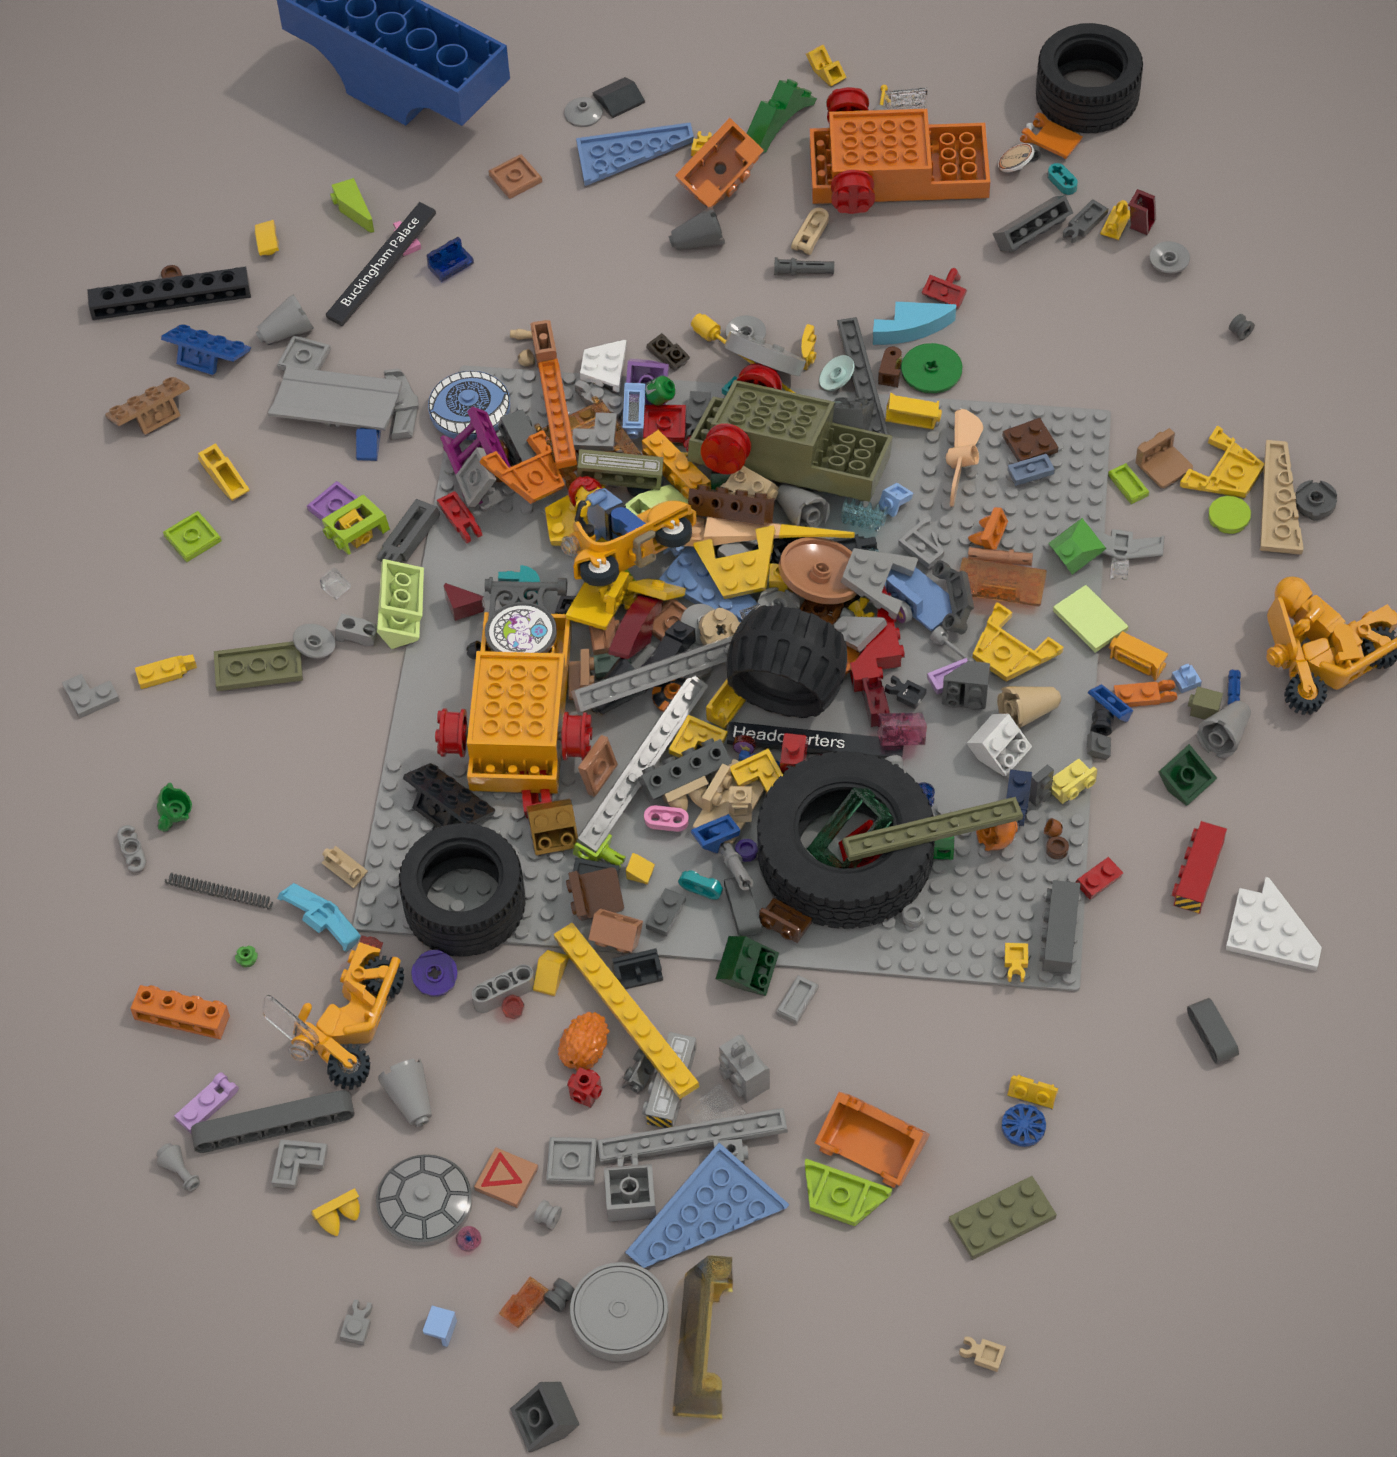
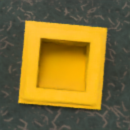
(639, 869)

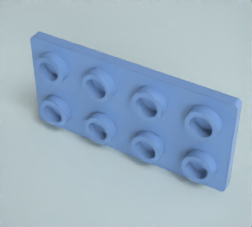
(926, 599)

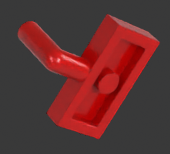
(945, 290)

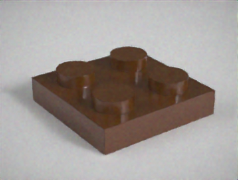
(1030, 440)

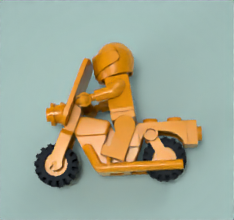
(1336, 649)

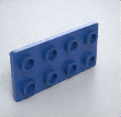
(201, 350)

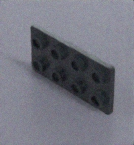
(443, 798)

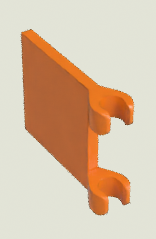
(1052, 137)

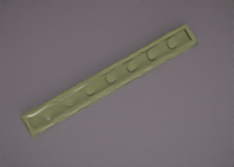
(932, 829)

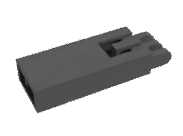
(411, 529)

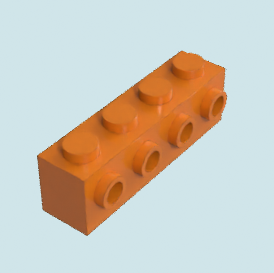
(180, 1011)

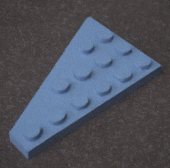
(710, 1203)

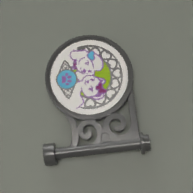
(521, 624)

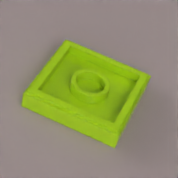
(192, 536)

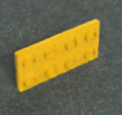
(598, 605)

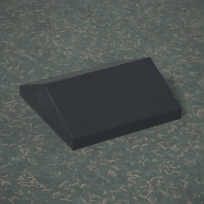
(619, 97)

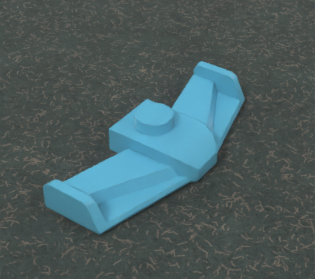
(321, 915)

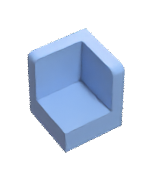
(440, 1324)

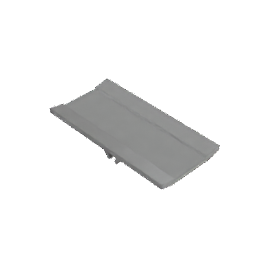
(336, 398)

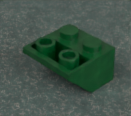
(747, 965)

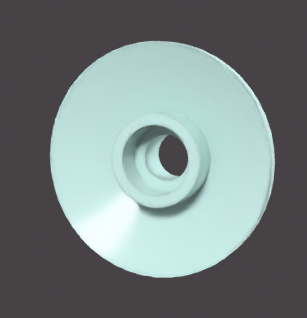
(836, 373)

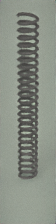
(220, 890)

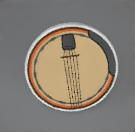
(1016, 157)

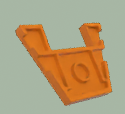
(531, 478)

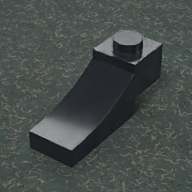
(676, 641)

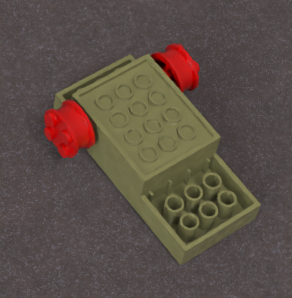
(787, 438)

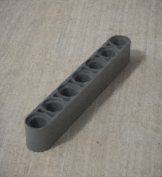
(272, 1121)

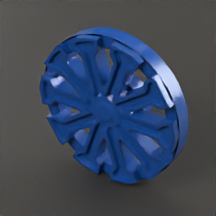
(1023, 1125)

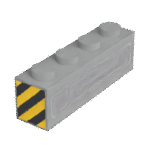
(663, 1102)

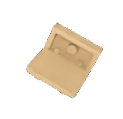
(752, 482)

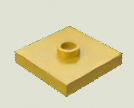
(656, 589)

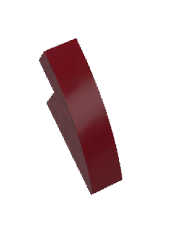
(636, 627)

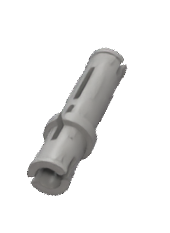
(734, 863)

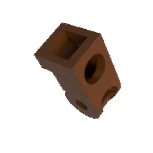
(889, 369)

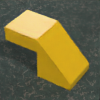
(822, 65)

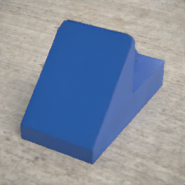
(367, 444)
(716, 832)

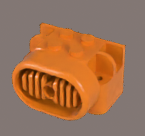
(728, 148)

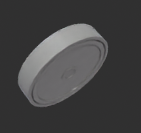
(764, 353)
(619, 1311)

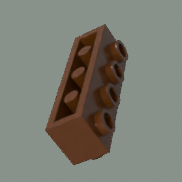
(731, 505)

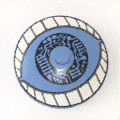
(460, 392)

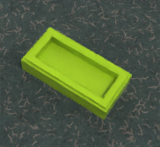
(1128, 483)

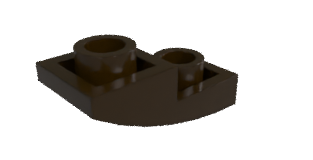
(667, 352)

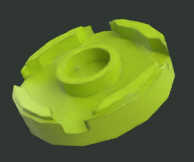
(1229, 514)

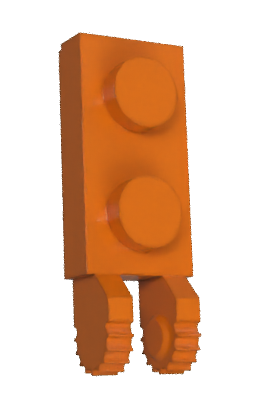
(1146, 693)

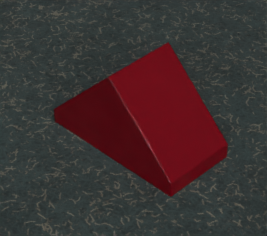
(463, 602)

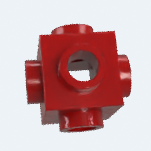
(585, 1087)

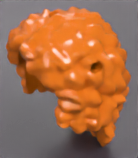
(583, 1041)

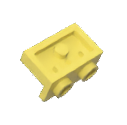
(1073, 780)

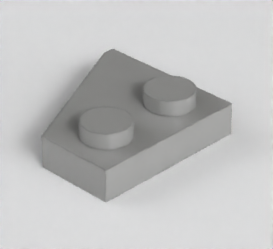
(922, 543)
(859, 630)

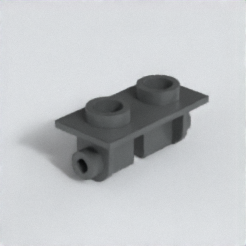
(635, 1076)

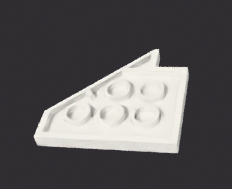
(1271, 929)

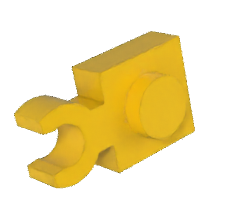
(699, 142)
(1016, 959)

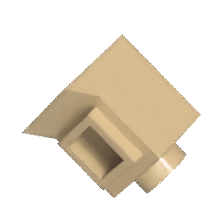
(740, 798)

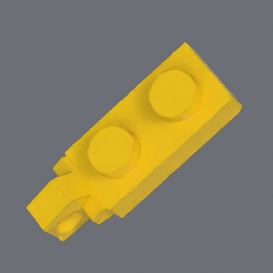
(164, 670)

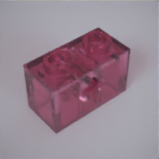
(901, 729)

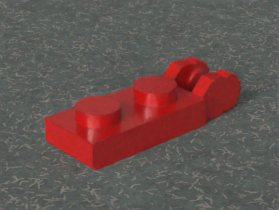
(459, 515)

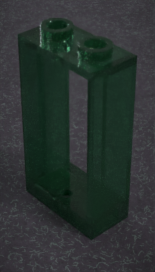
(819, 845)

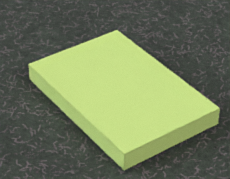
(1090, 618)

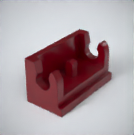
(874, 699)

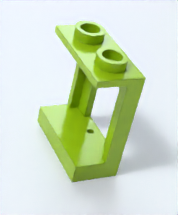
(373, 519)

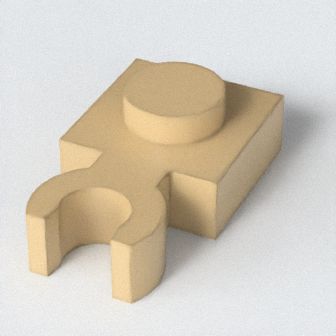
(987, 1353)

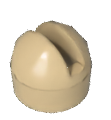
(526, 358)

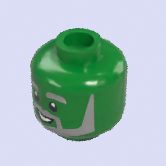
(660, 390)

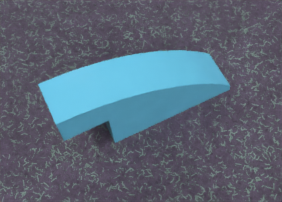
(913, 322)

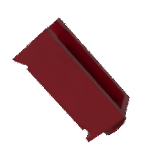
(1142, 212)

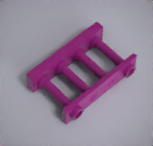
(486, 438)

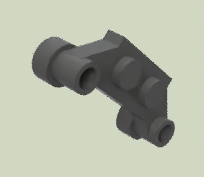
(959, 596)

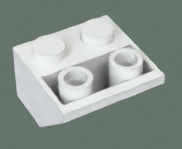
(999, 743)

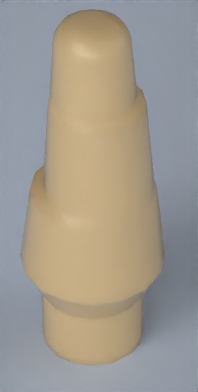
(520, 334)

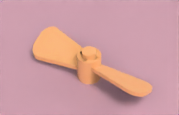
(965, 453)

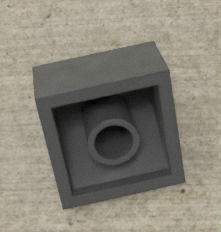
(544, 1415)

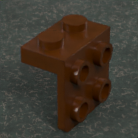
(595, 892)

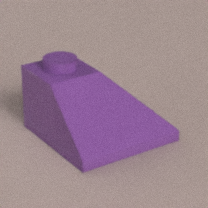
(644, 371)

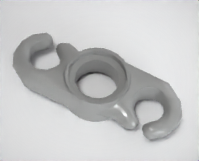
(124, 842)

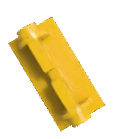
(1116, 221)
(1027, 1090)

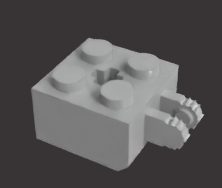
(743, 1068)
(619, 1182)

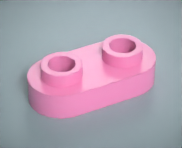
(666, 817)

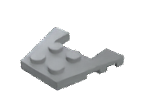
(868, 573)

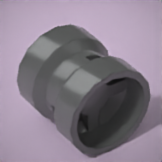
(559, 1295)

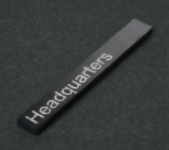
(818, 741)

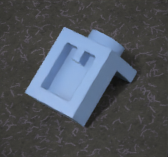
(894, 497)

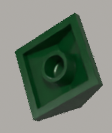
(1186, 775)

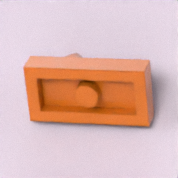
(994, 529)

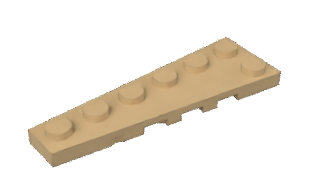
(1279, 514)

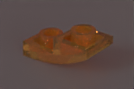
(524, 1303)

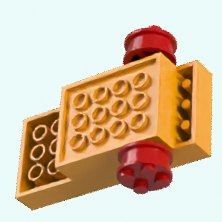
(517, 719)

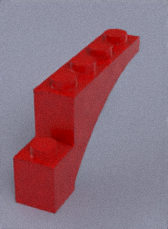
(879, 654)

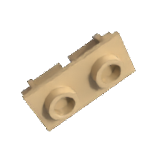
(343, 866)

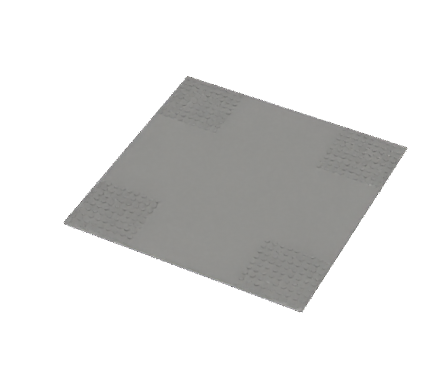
(967, 901)

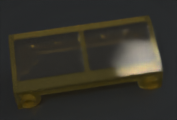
(696, 1390)

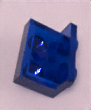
(449, 259)

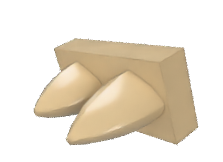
(695, 790)

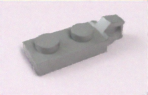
(612, 401)

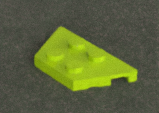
(842, 1194)

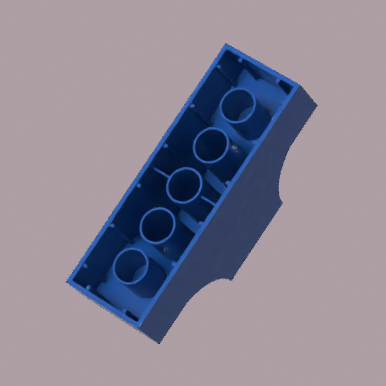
(402, 55)

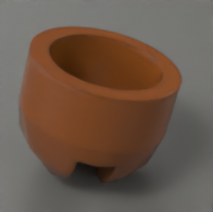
(1053, 828)

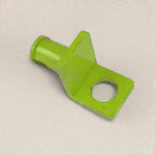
(603, 852)

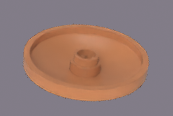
(815, 568)

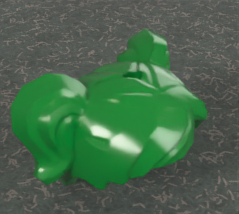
(172, 806)

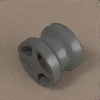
(1241, 326)

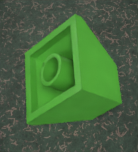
(1077, 546)

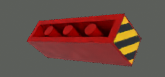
(1199, 867)

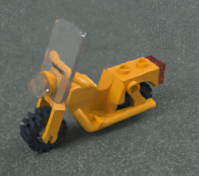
(344, 1025)

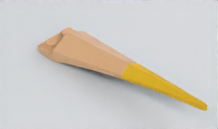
(730, 531)

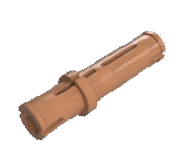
(1001, 556)

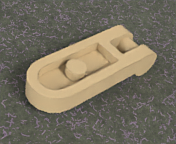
(811, 230)

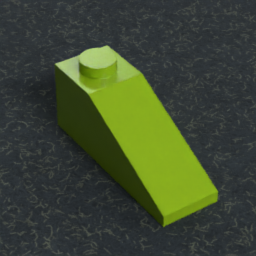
(351, 203)

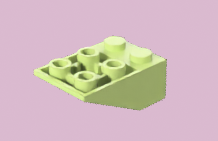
(653, 497)

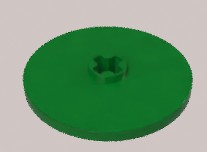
(935, 380)

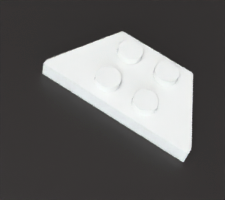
(604, 364)

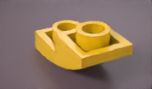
(266, 238)
(807, 346)

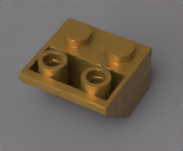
(552, 826)

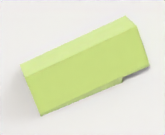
(400, 603)

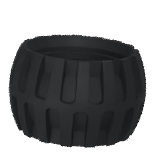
(786, 661)

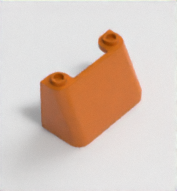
(871, 1138)

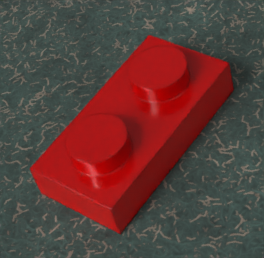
(1099, 878)

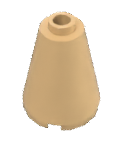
(1027, 703)

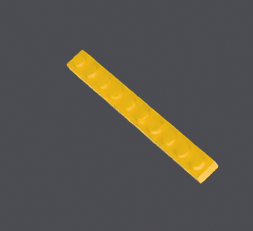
(626, 1011)

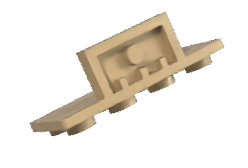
(716, 798)

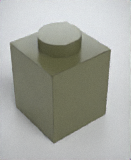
(1204, 703)

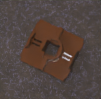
(827, 612)

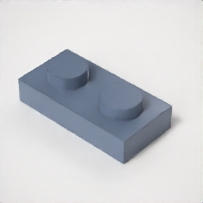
(1031, 469)

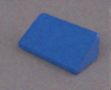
(1111, 702)

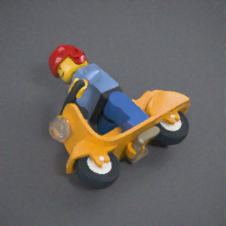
(629, 536)

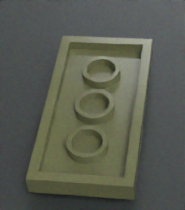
(257, 666)
(1002, 1217)

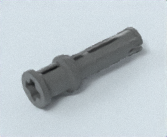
(793, 266)

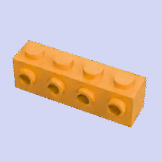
(676, 467)

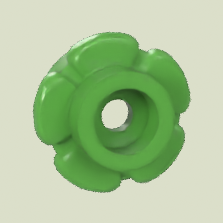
(248, 960)

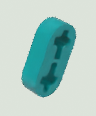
(1064, 177)

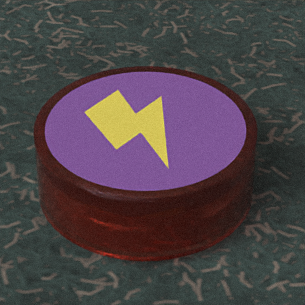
(744, 742)

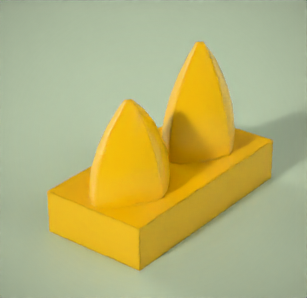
(328, 1216)

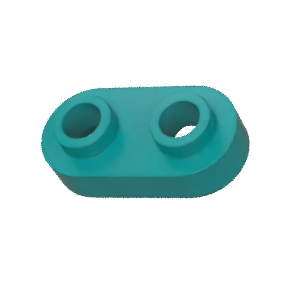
(700, 885)

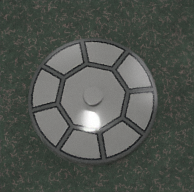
(424, 1200)

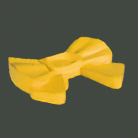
(858, 606)

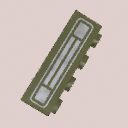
(621, 469)

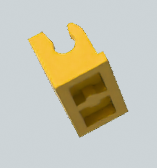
(724, 706)

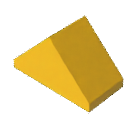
(550, 972)

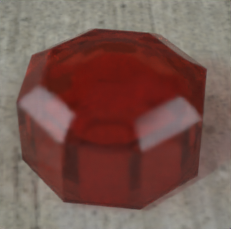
(513, 1006)

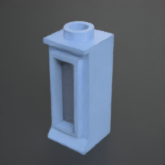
(634, 409)

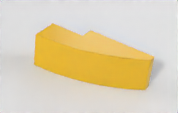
(222, 472)

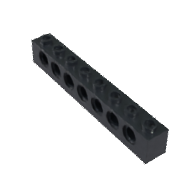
(169, 293)

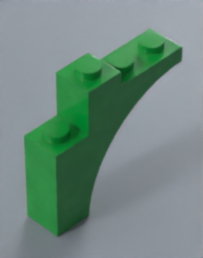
(774, 113)

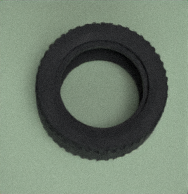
(1092, 48)
(453, 849)

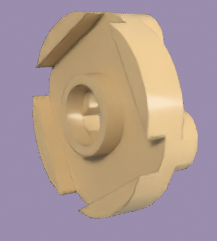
(714, 618)

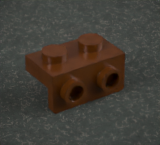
(784, 920)

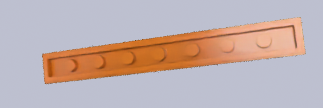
(557, 414)

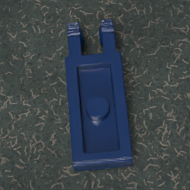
(1019, 787)

